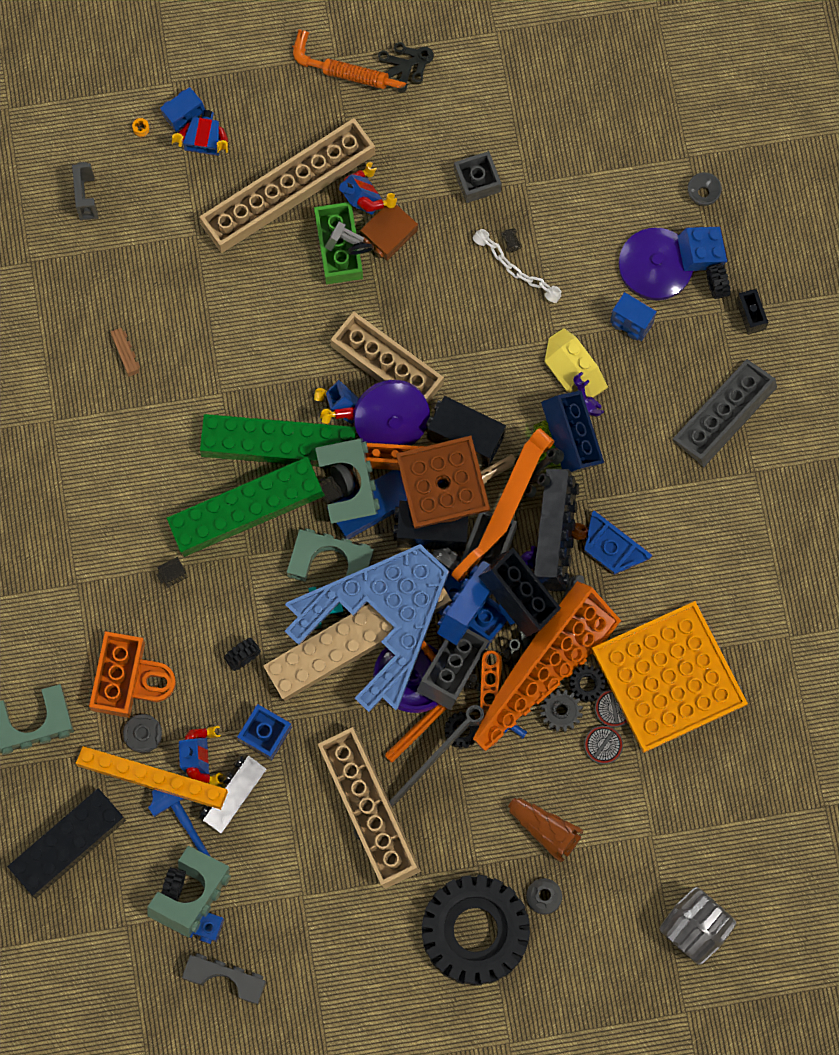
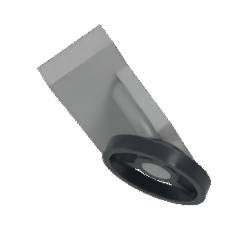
(358, 247)

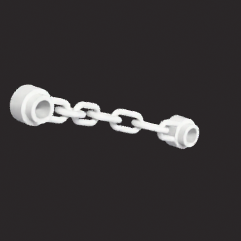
(552, 293)

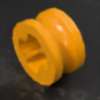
(137, 122)

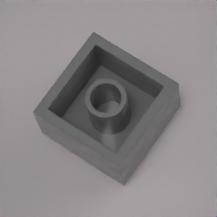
(477, 177)

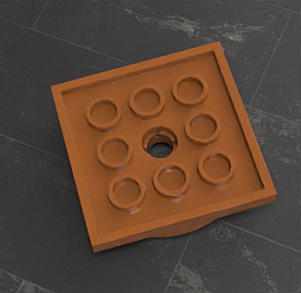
(450, 461)

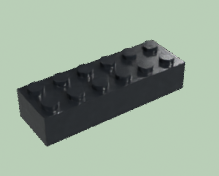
(556, 530)
(66, 843)

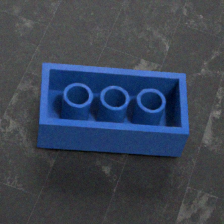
(464, 606)

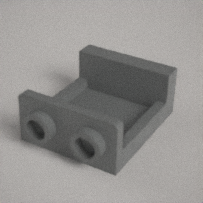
(85, 207)

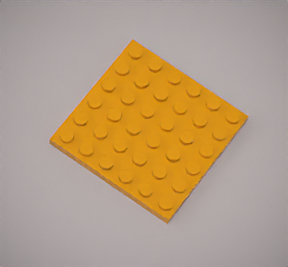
(669, 676)

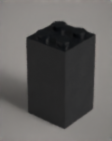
(457, 421)
(435, 536)

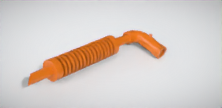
(341, 69)

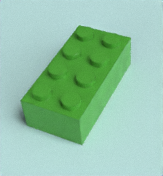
(337, 263)

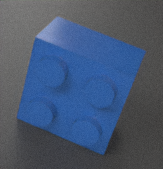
(701, 248)
(632, 317)
(264, 732)

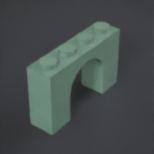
(364, 502)
(309, 545)
(56, 723)
(186, 916)

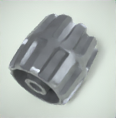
(698, 925)

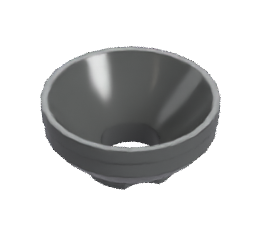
(706, 181)
(344, 477)
(447, 557)
(540, 906)

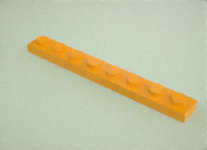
(151, 777)

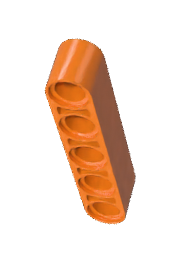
(485, 687)

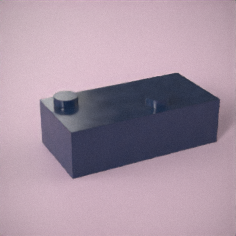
(572, 431)

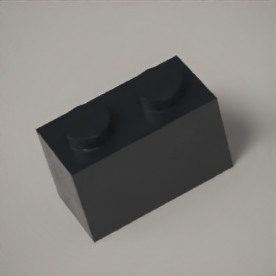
(752, 311)

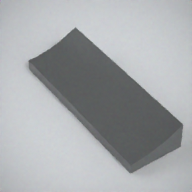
(725, 412)

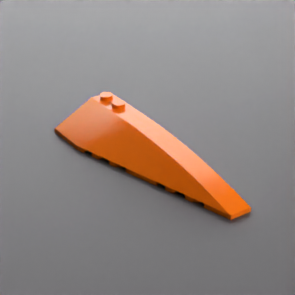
(549, 658)

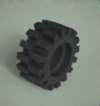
(718, 281)
(242, 654)
(587, 672)
(450, 726)
(173, 883)

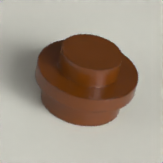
(580, 531)

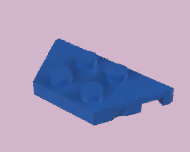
(612, 547)

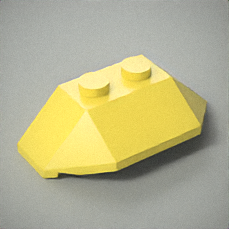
(567, 358)

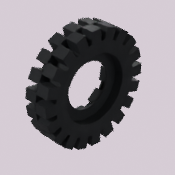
(470, 966)

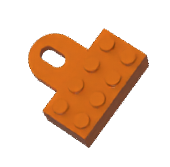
(124, 676)

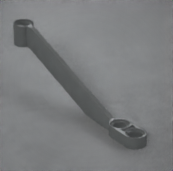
(474, 708)

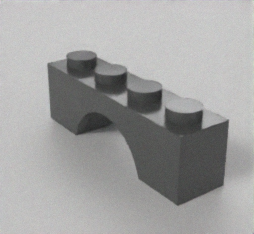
(200, 970)

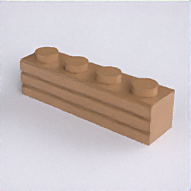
(123, 347)

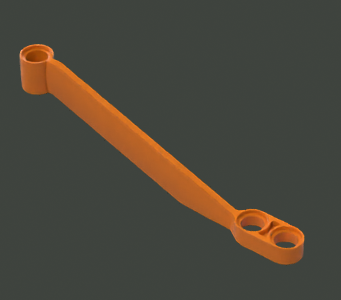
(533, 449)

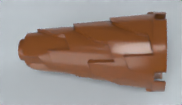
(548, 829)

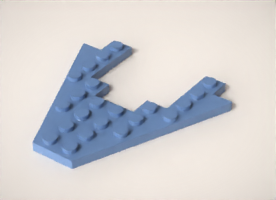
(399, 589)

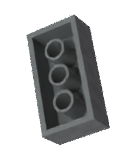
(452, 669)

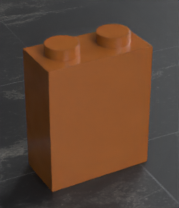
(389, 231)

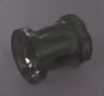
(511, 240)

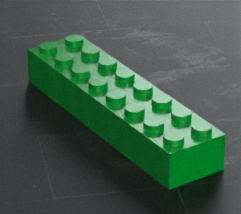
(268, 439)
(245, 506)

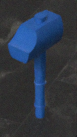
(164, 801)

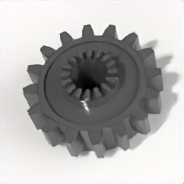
(561, 721)

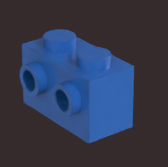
(182, 109)
(209, 928)

